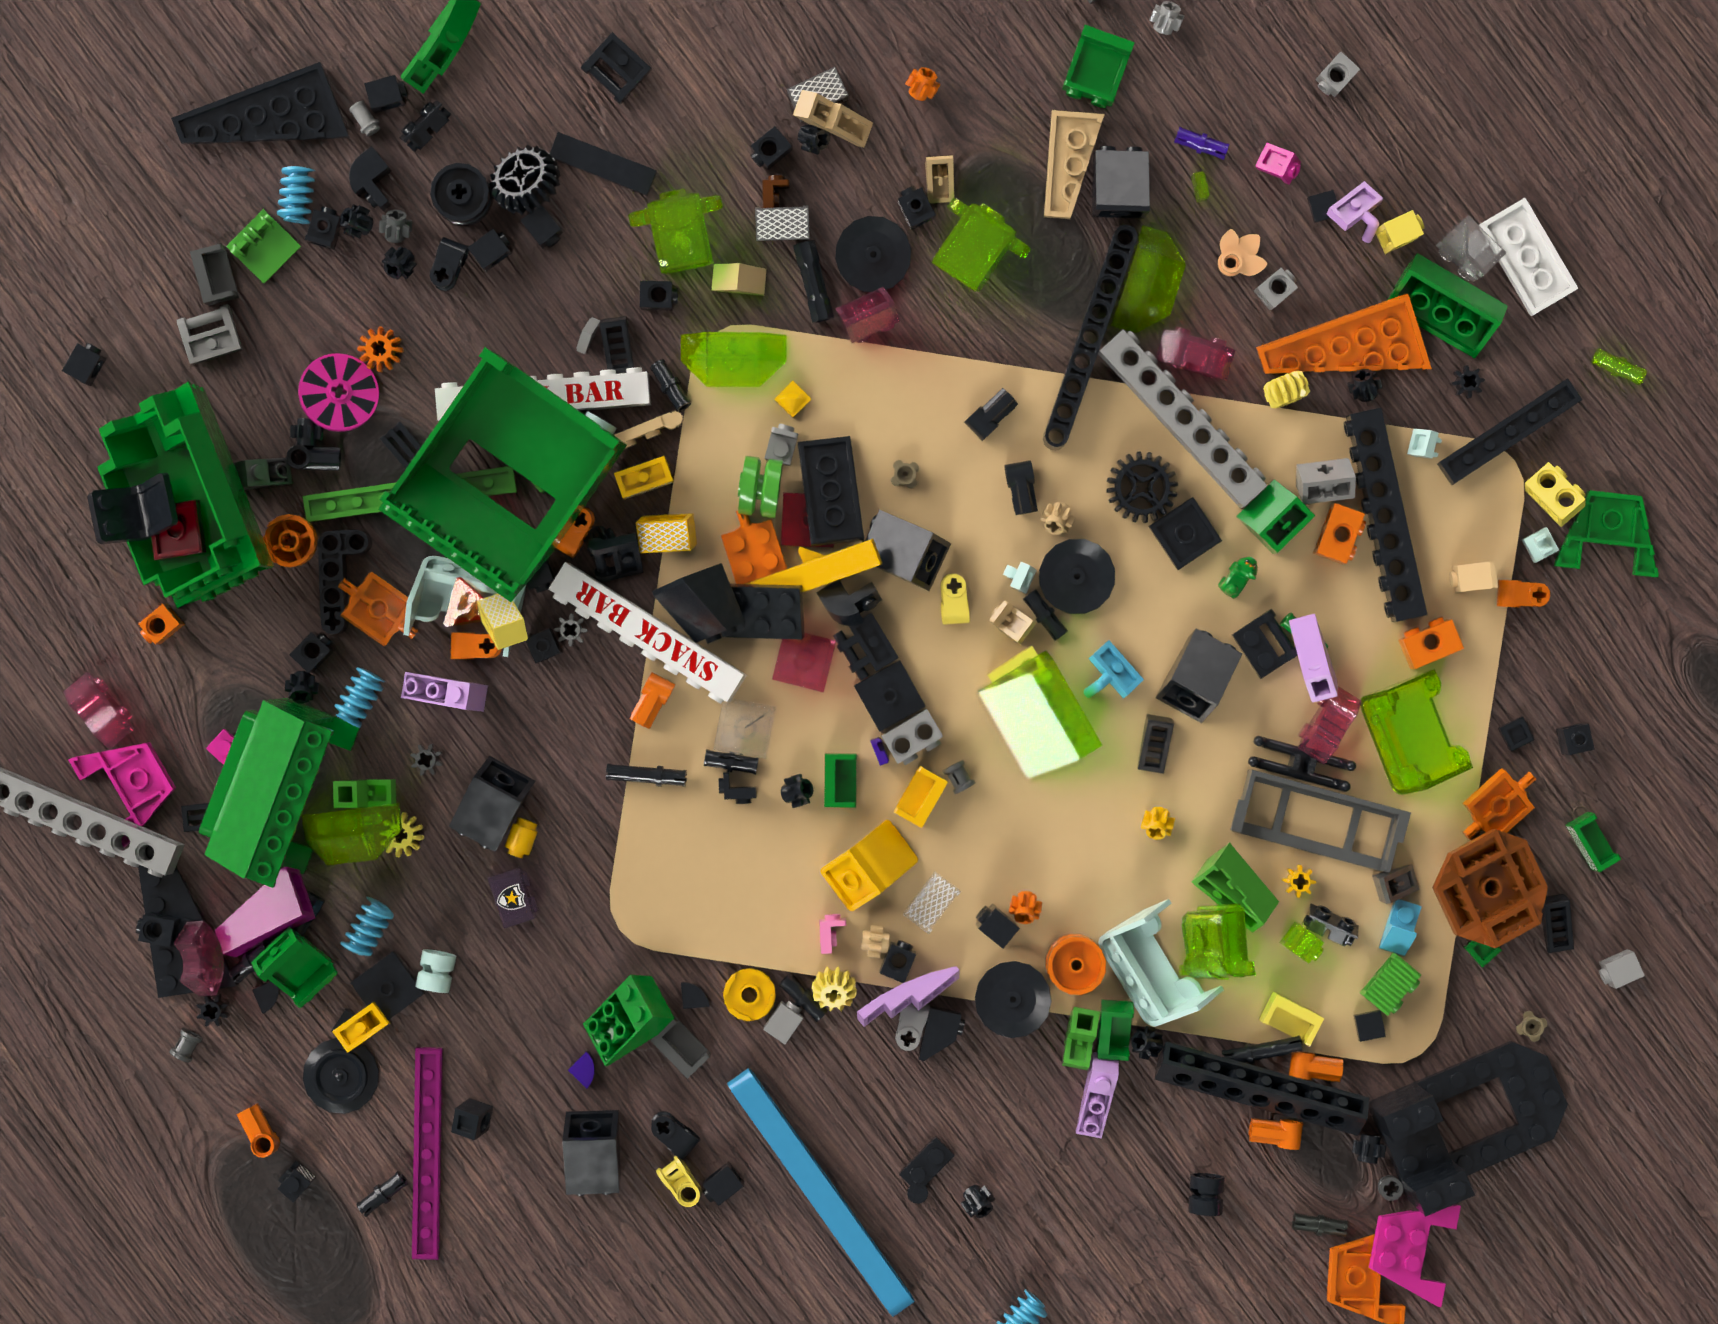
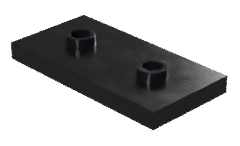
(830, 491)

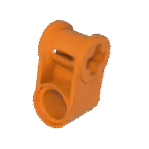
(576, 534)
(1518, 593)
(471, 646)

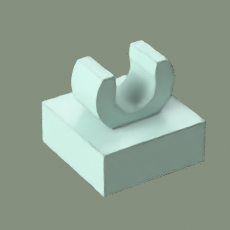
(1423, 443)
(1540, 545)
(1021, 577)

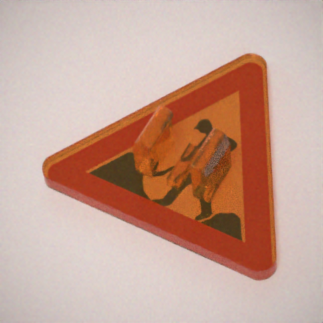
(462, 605)

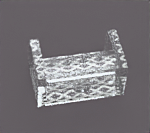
(931, 902)

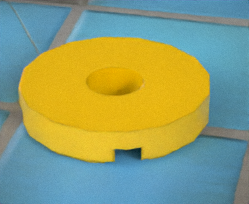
(765, 994)

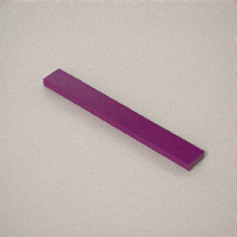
(427, 1153)

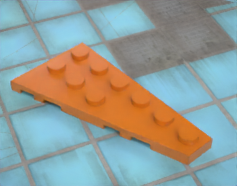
(1366, 339)

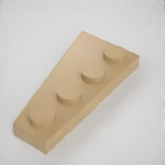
(1069, 154)

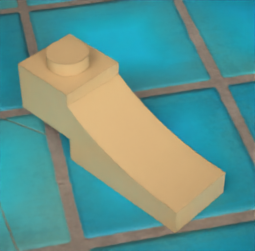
(833, 118)

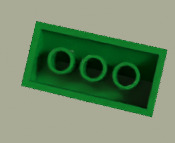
(1449, 305)

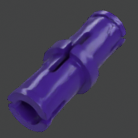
(1201, 143)

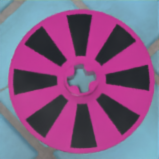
(320, 401)

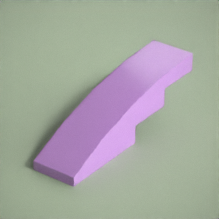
(916, 991)

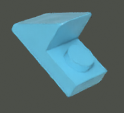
(1400, 927)

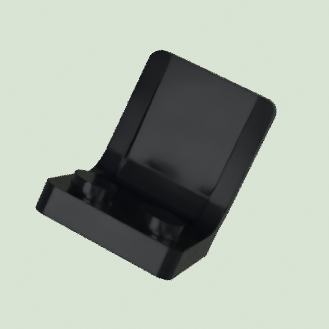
(133, 511)

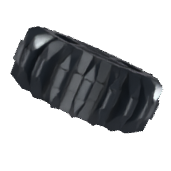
(524, 179)
(1133, 478)

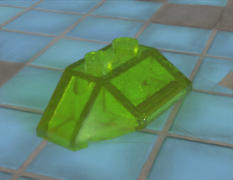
(1150, 282)
(733, 357)
(352, 833)

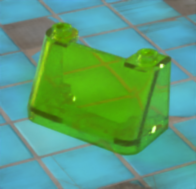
(1412, 735)

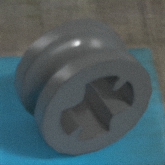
(1386, 1181)

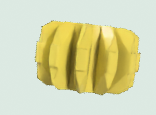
(1286, 389)
(411, 837)
(834, 988)

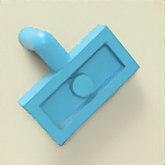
(1114, 670)

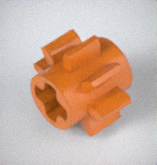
(922, 84)
(1025, 907)

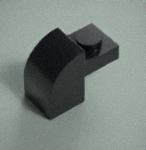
(364, 175)
(847, 608)

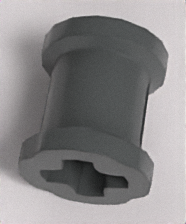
(958, 777)
(186, 1045)

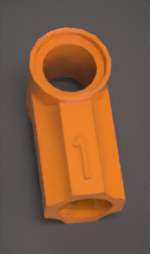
(654, 695)
(1309, 1066)
(256, 1127)
(1282, 1133)

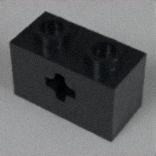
(996, 925)

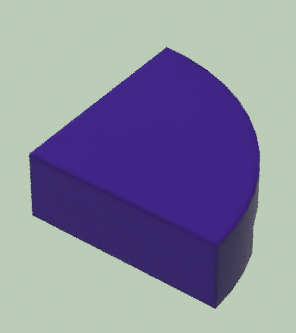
(879, 751)
(583, 1069)

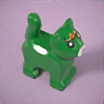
(1239, 575)

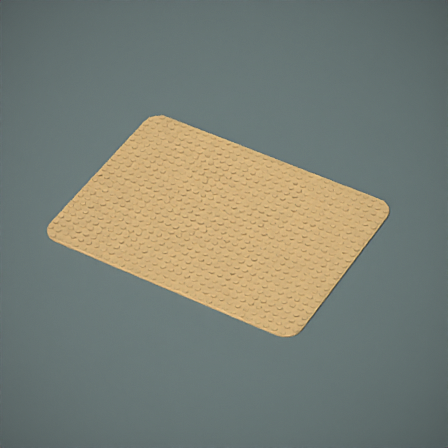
(747, 877)

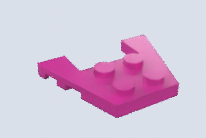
(136, 777)
(1401, 1249)

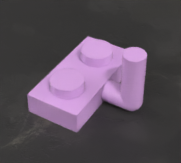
(1357, 206)

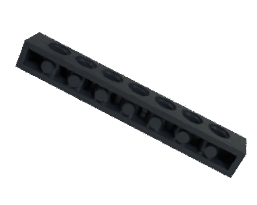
(1391, 500)
(1262, 1088)

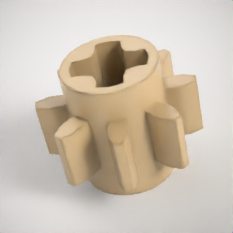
(1057, 518)
(875, 941)

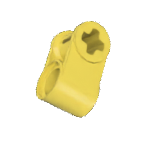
(954, 605)
(679, 1180)

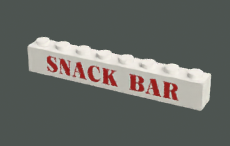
(581, 391)
(647, 632)

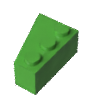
(1232, 881)

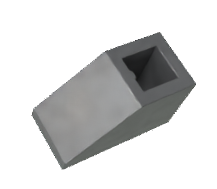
(263, 472)

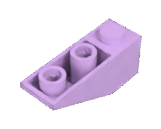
(1314, 658)
(444, 691)
(1097, 1096)

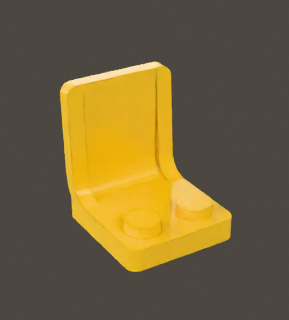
(869, 866)

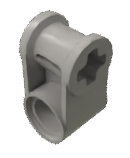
(911, 1020)

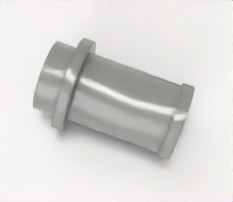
(364, 118)

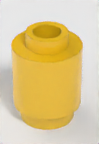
(521, 837)

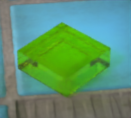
(1200, 186)

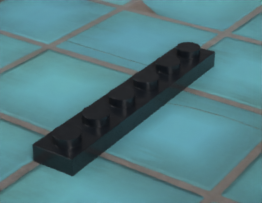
(1509, 431)

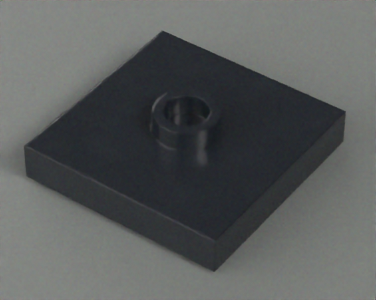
(1185, 533)
(889, 695)
(388, 986)

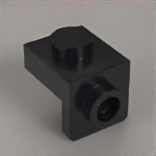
(741, 794)

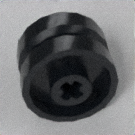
(452, 181)

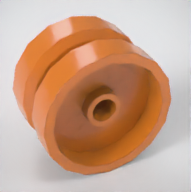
(1064, 952)

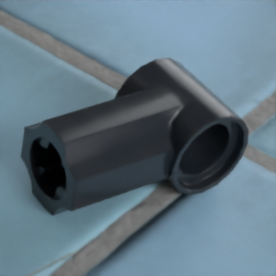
(986, 418)
(317, 458)
(1020, 481)

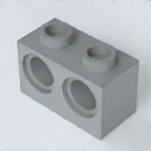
(909, 731)

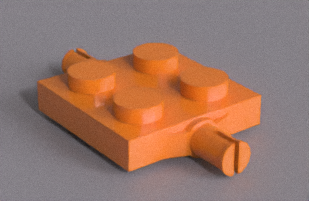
(753, 550)
(376, 608)
(1499, 803)

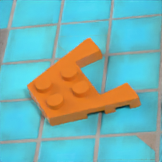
(1356, 1285)

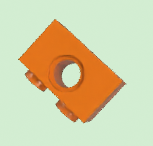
(1327, 544)
(1446, 643)

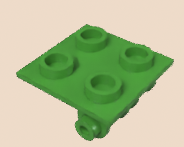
(263, 246)

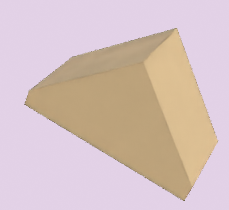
(940, 179)
(739, 279)

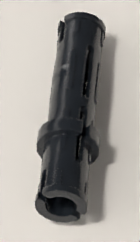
(646, 775)
(1252, 1053)

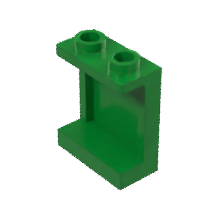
(1097, 66)
(295, 966)

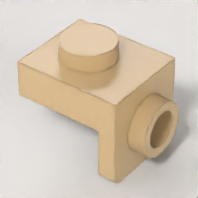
(1012, 621)

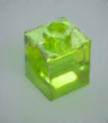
(1302, 943)

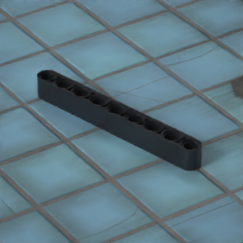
(1096, 326)

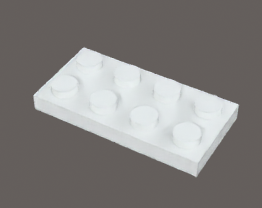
(1530, 257)

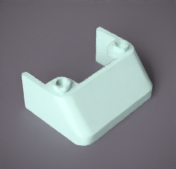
(434, 589)
(1148, 973)

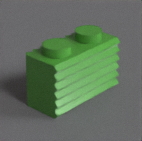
(1391, 984)

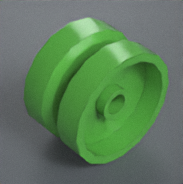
(761, 487)

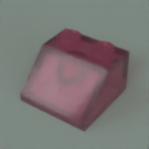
(868, 315)
(805, 661)

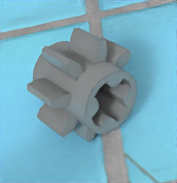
(1166, 18)
(578, 630)

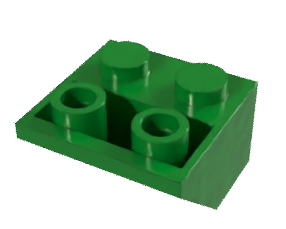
(1275, 516)

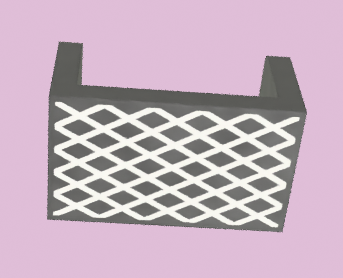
(826, 84)
(782, 223)

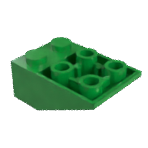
(628, 1018)

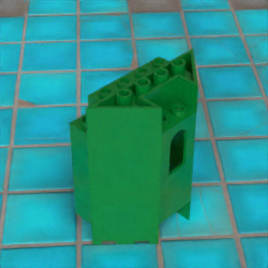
(182, 438)

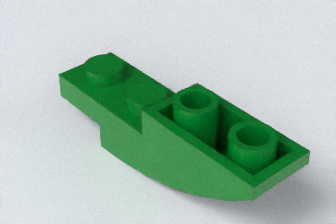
(443, 43)

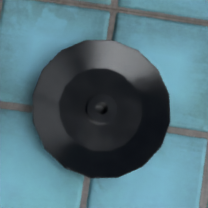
(873, 253)
(1077, 576)
(1013, 999)
(340, 1079)

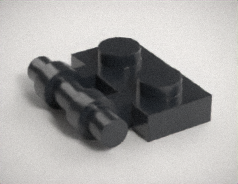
(873, 642)

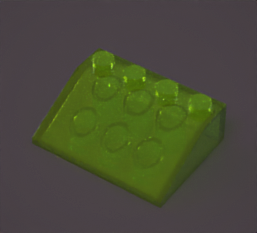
(1040, 716)

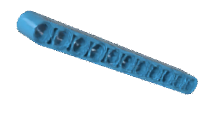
(820, 1192)

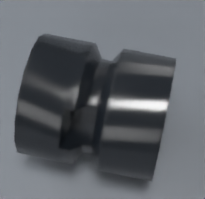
(1206, 1194)

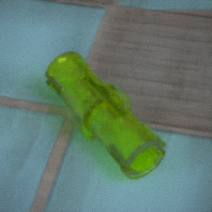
(1619, 366)

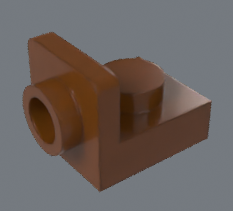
(771, 198)

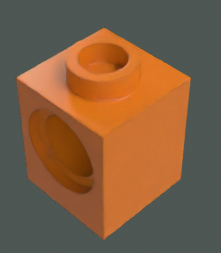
(172, 624)

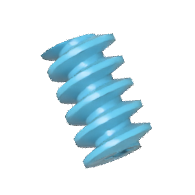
(295, 194)
(359, 697)
(368, 928)
(1027, 1312)

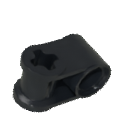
(449, 259)
(677, 1137)

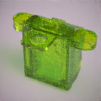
(679, 229)
(977, 244)
(1216, 943)

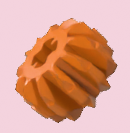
(371, 353)

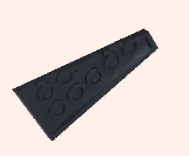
(278, 110)
(171, 898)

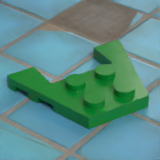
(1610, 521)

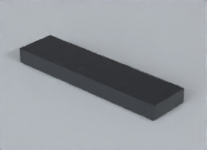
(602, 164)

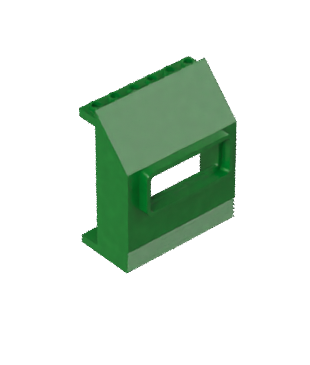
(529, 433)
(268, 787)

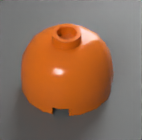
(290, 540)

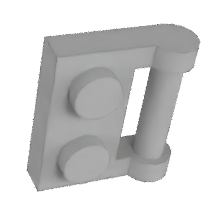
(212, 342)

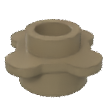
(899, 479)
(1536, 1031)

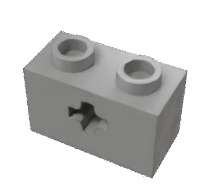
(1325, 481)

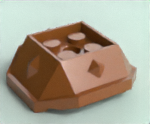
(1515, 892)

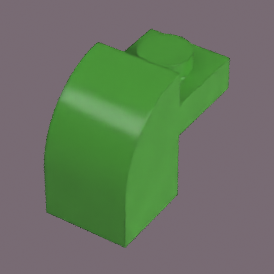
(363, 792)
(1080, 1037)

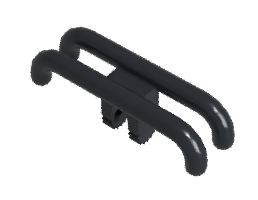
(1300, 764)

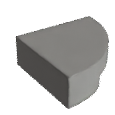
(587, 335)

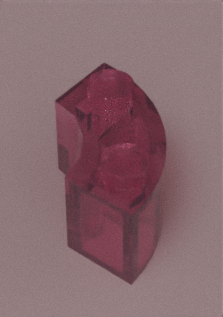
(1195, 354)
(99, 710)
(1329, 725)
(201, 958)

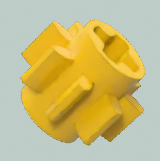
(1158, 823)
(1302, 886)

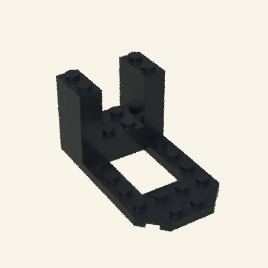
(1414, 1143)

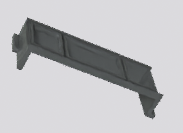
(1396, 831)

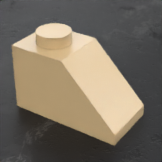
(1474, 576)

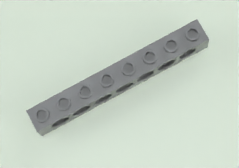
(1253, 480)
(165, 849)

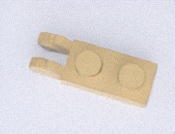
(650, 428)

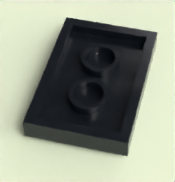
(770, 611)

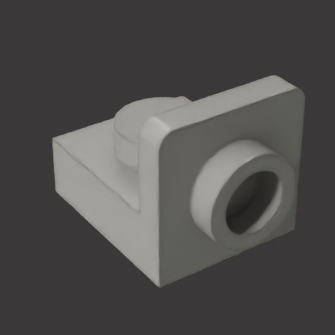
(781, 444)

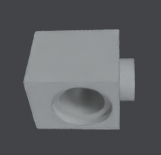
(1345, 67)
(1266, 293)
(1620, 969)
(784, 1021)

